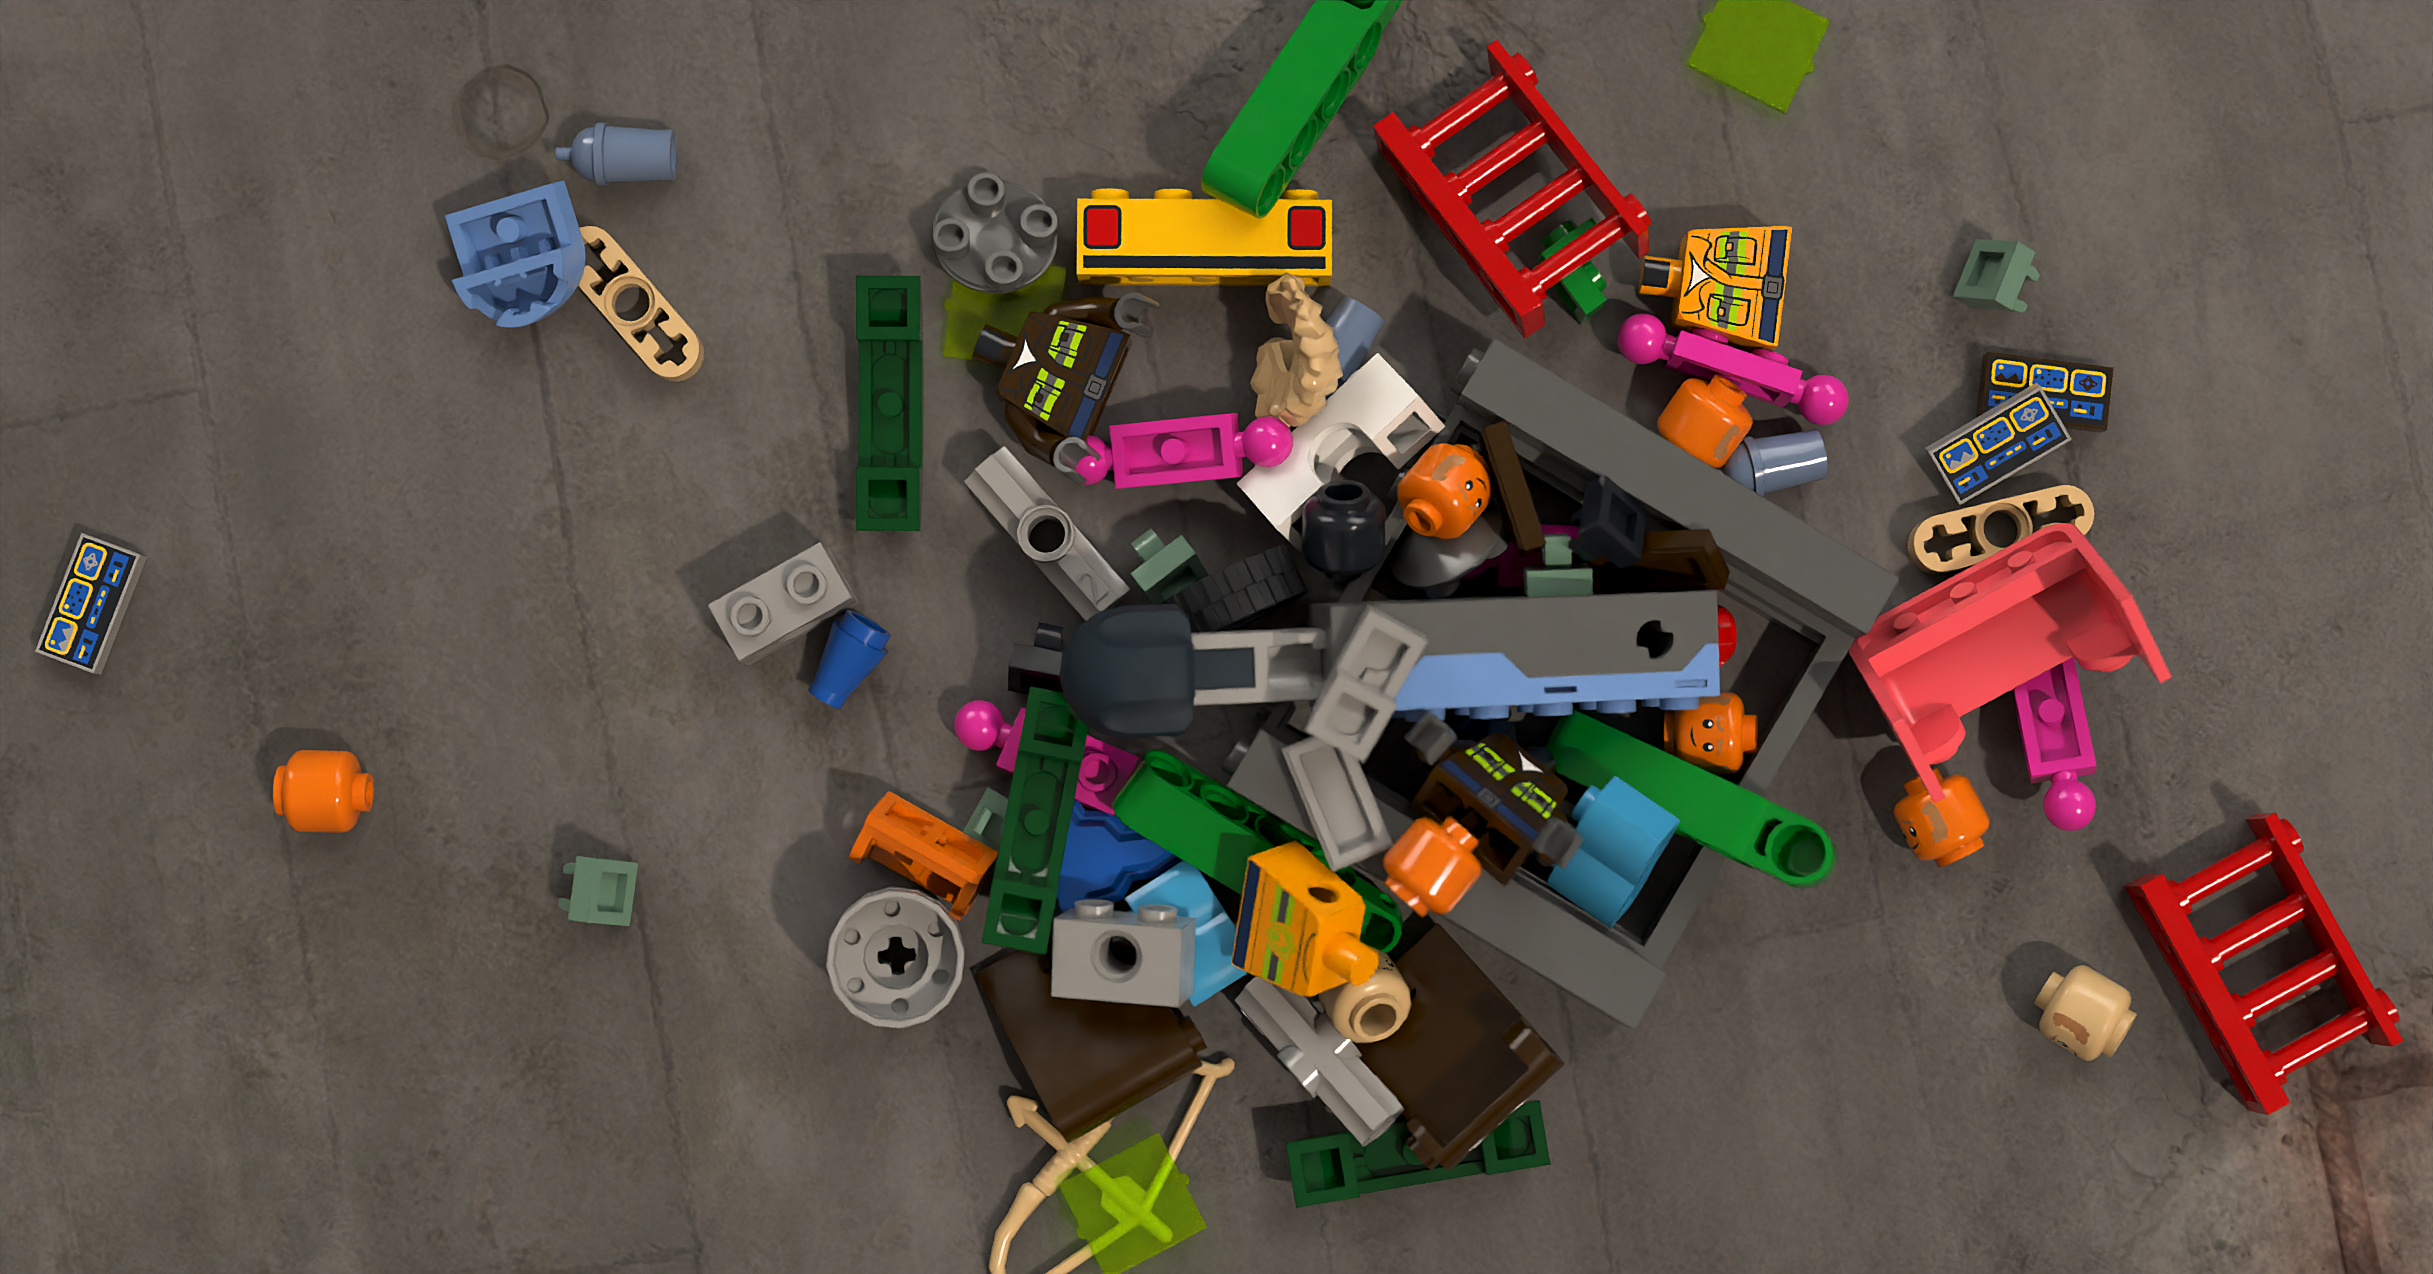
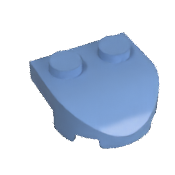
(519, 255)

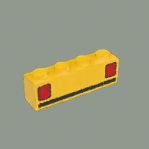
(1201, 240)

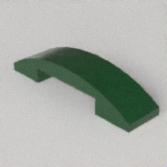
(890, 403)
(1035, 824)
(1340, 1168)

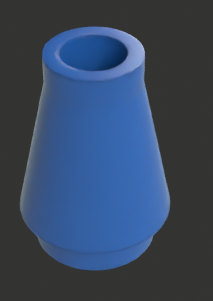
(849, 656)

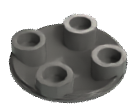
(994, 235)
(1441, 563)

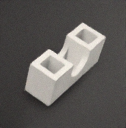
(1365, 415)

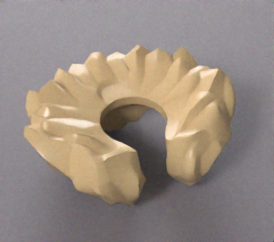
(1297, 372)

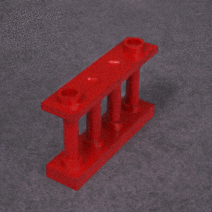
(1484, 243)
(2229, 1016)

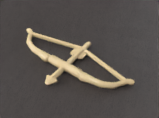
(1075, 1156)

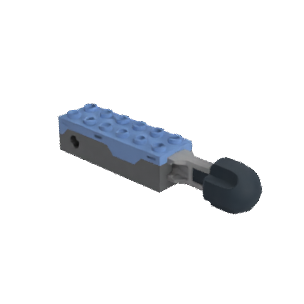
(1144, 669)

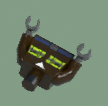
(1062, 373)
(1496, 794)

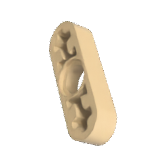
(675, 327)
(1951, 524)

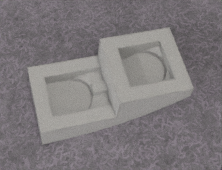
(1365, 682)

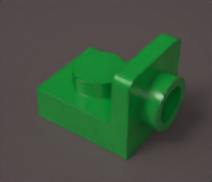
(1583, 286)

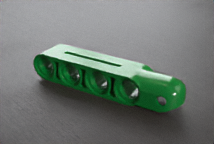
(1295, 102)
(1708, 807)
(1222, 830)

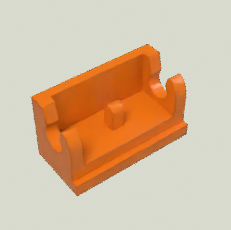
(925, 851)

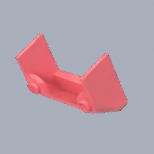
(1992, 633)

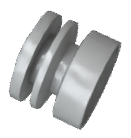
(870, 984)

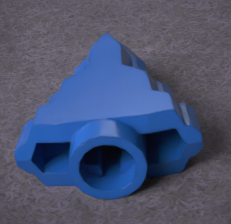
(1105, 859)

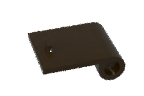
(1084, 1053)
(1459, 1054)

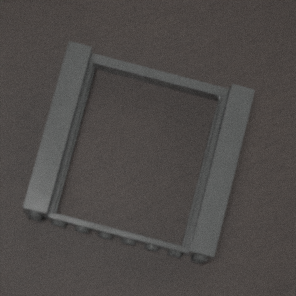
(1775, 569)

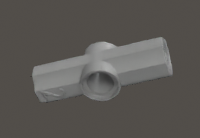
(1018, 507)
(1321, 1059)

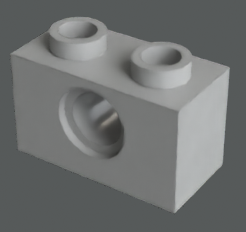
(783, 604)
(1089, 969)

